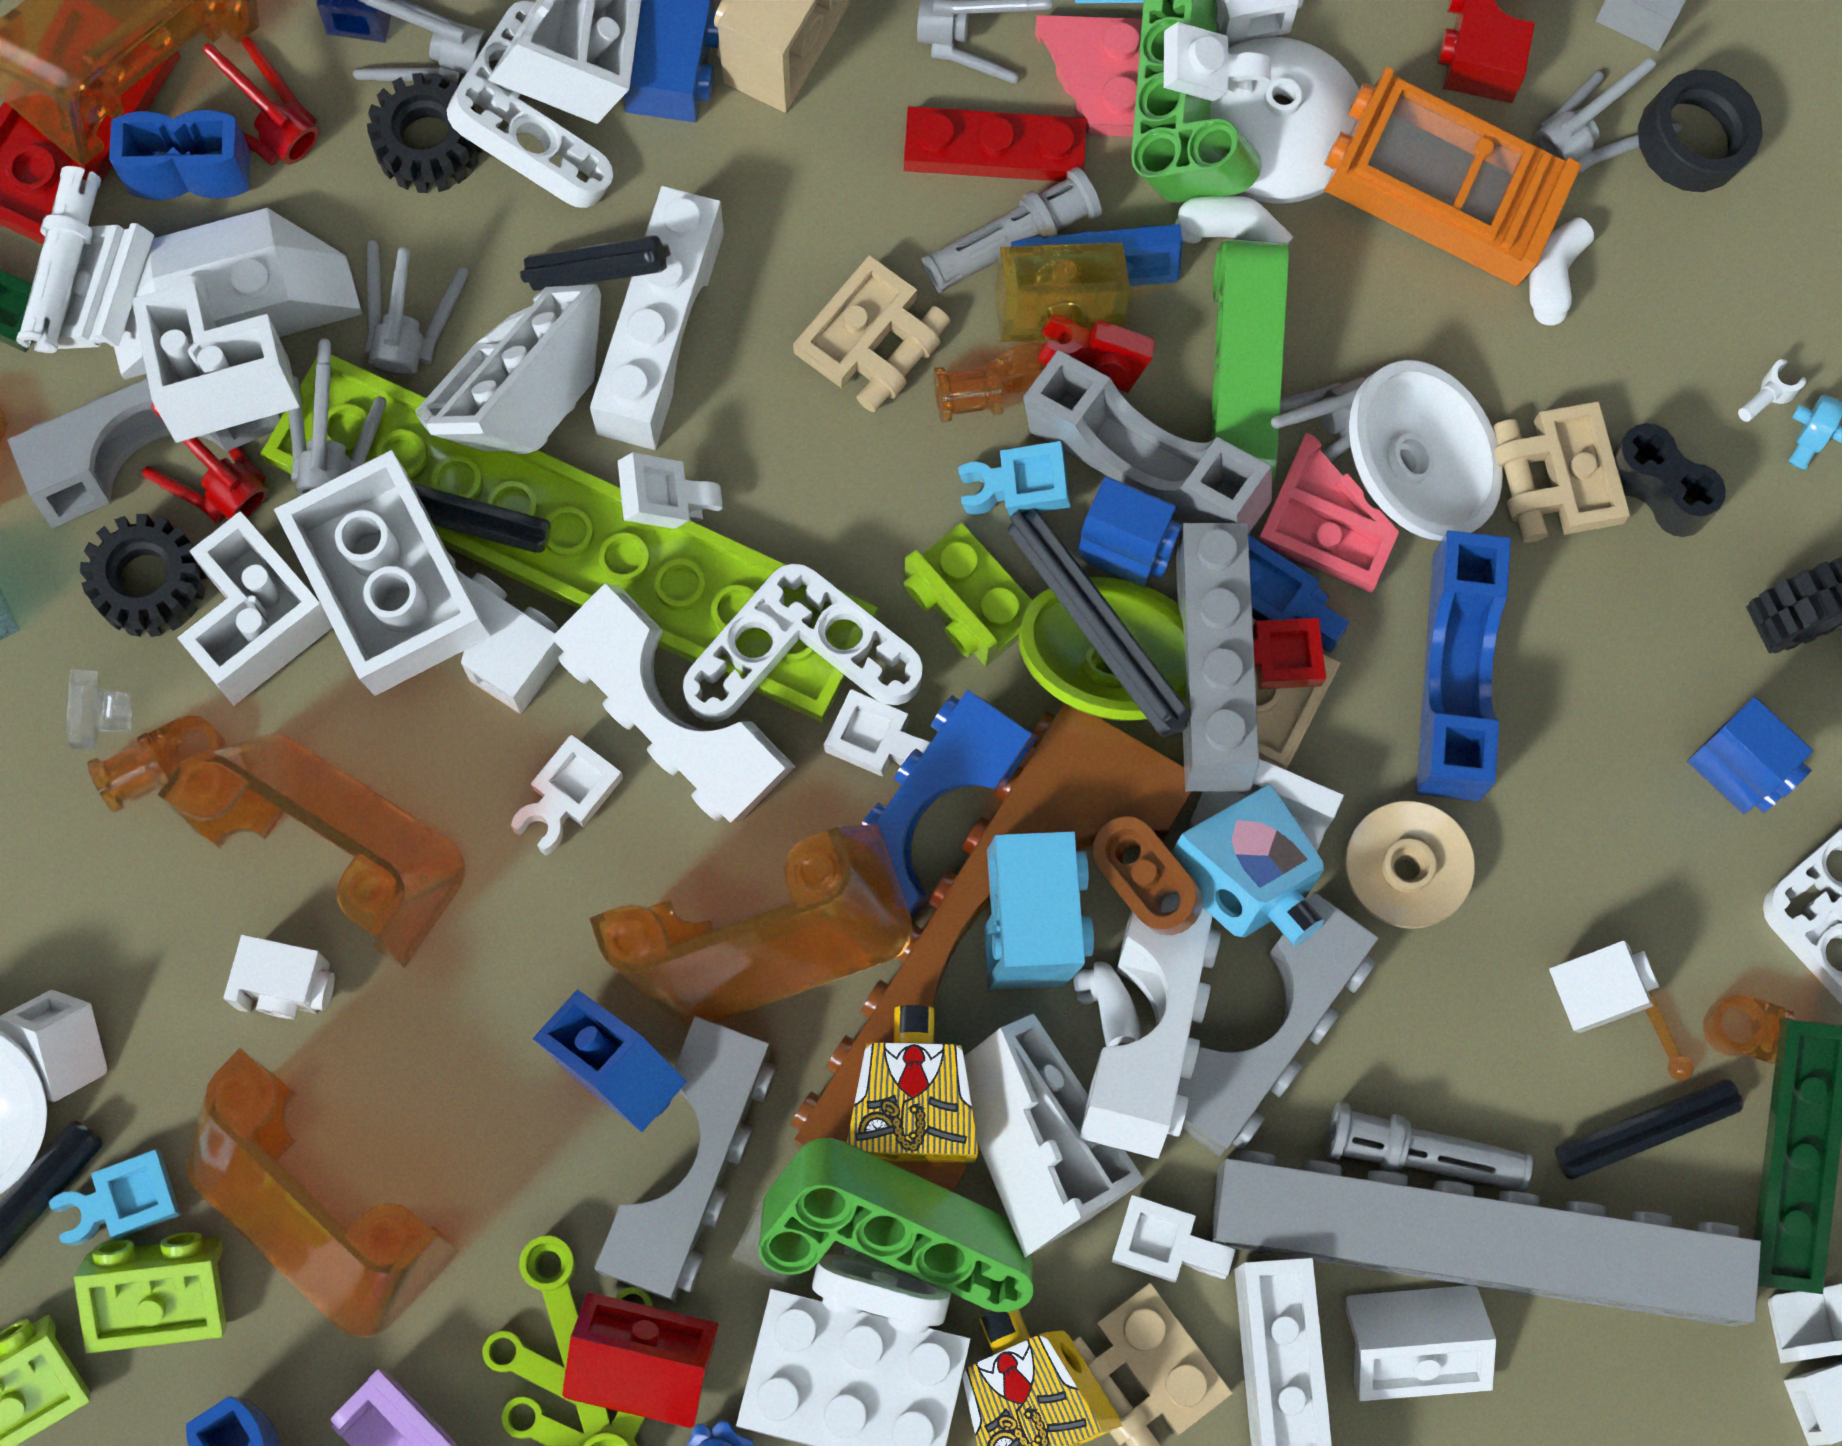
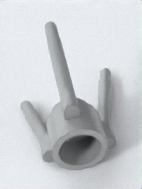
(948, 21)
(451, 44)
(1573, 131)
(395, 342)
(1332, 407)
(323, 458)

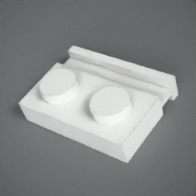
(104, 286)

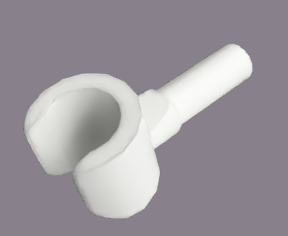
(1771, 391)

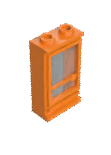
(1449, 177)

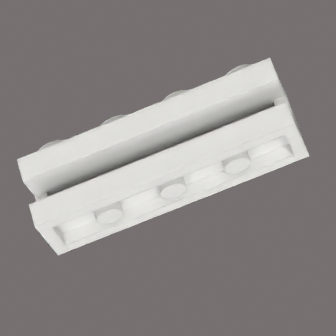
(1282, 1353)

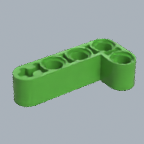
(1187, 133)
(1249, 345)
(895, 1217)

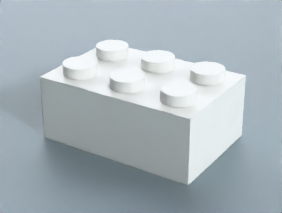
(382, 573)
(849, 1378)

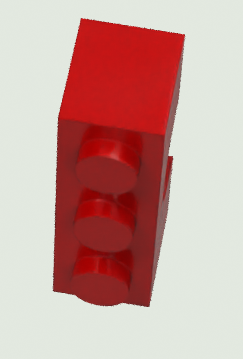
(1485, 50)

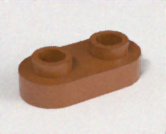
(1149, 878)

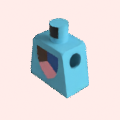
(1254, 867)

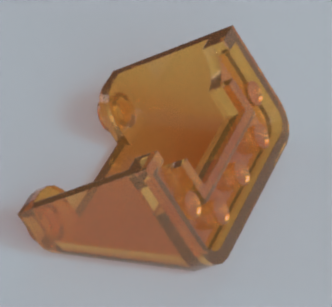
(76, 57)
(399, 866)
(840, 922)
(351, 1275)

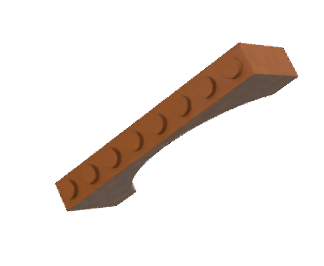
(1072, 783)

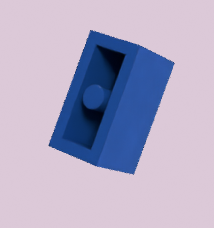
(672, 59)
(610, 1060)

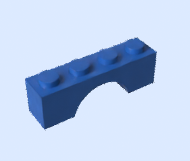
(1457, 710)
(972, 748)

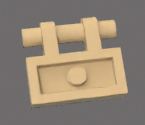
(858, 321)
(1579, 468)
(1163, 1363)

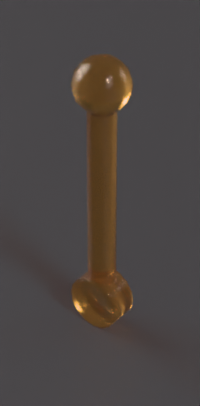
(1679, 1066)

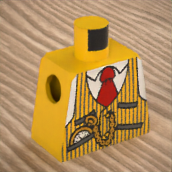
(914, 1096)
(1034, 1389)

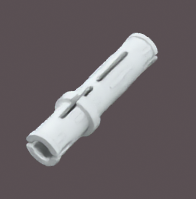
(65, 236)

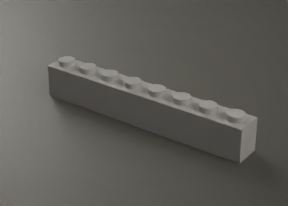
(1486, 1241)

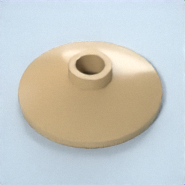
(1430, 843)

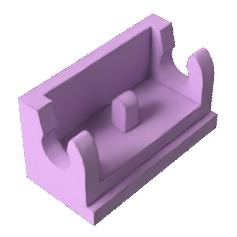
(387, 1416)

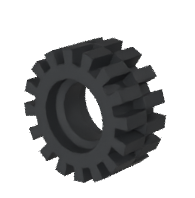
(412, 164)
(123, 546)
(1799, 607)

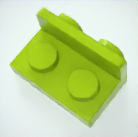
(969, 594)
(150, 1293)
(35, 1381)

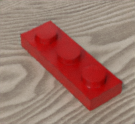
(993, 144)

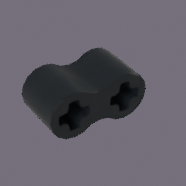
(1668, 480)

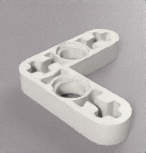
(504, 105)
(786, 627)
(1804, 936)

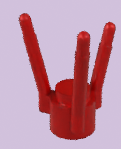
(284, 130)
(227, 484)

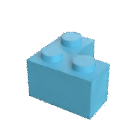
(1036, 911)

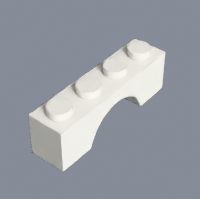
(646, 343)
(616, 649)
(517, 654)
(1137, 1083)

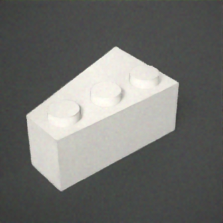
(573, 55)
(1029, 1131)

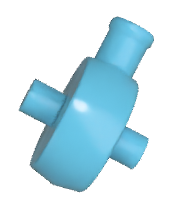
(1817, 429)

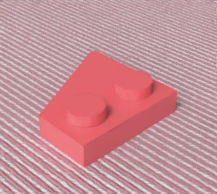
(1096, 67)
(1328, 522)

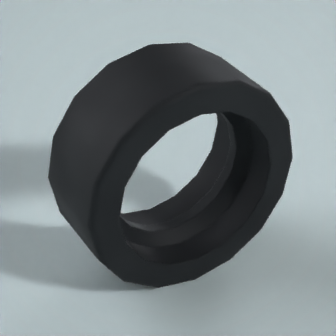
(1727, 103)

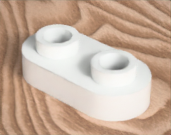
(859, 1285)

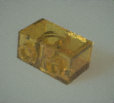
(1062, 280)

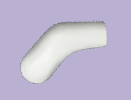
(1229, 217)
(1550, 280)
(1116, 1007)

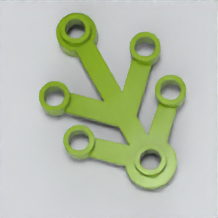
(549, 1375)

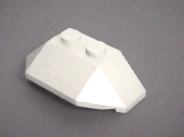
(244, 271)
(520, 375)

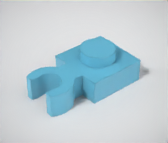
(1027, 480)
(126, 1199)

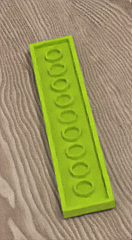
(679, 576)

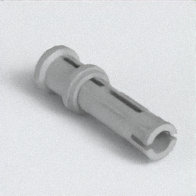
(1036, 216)
(1396, 1144)

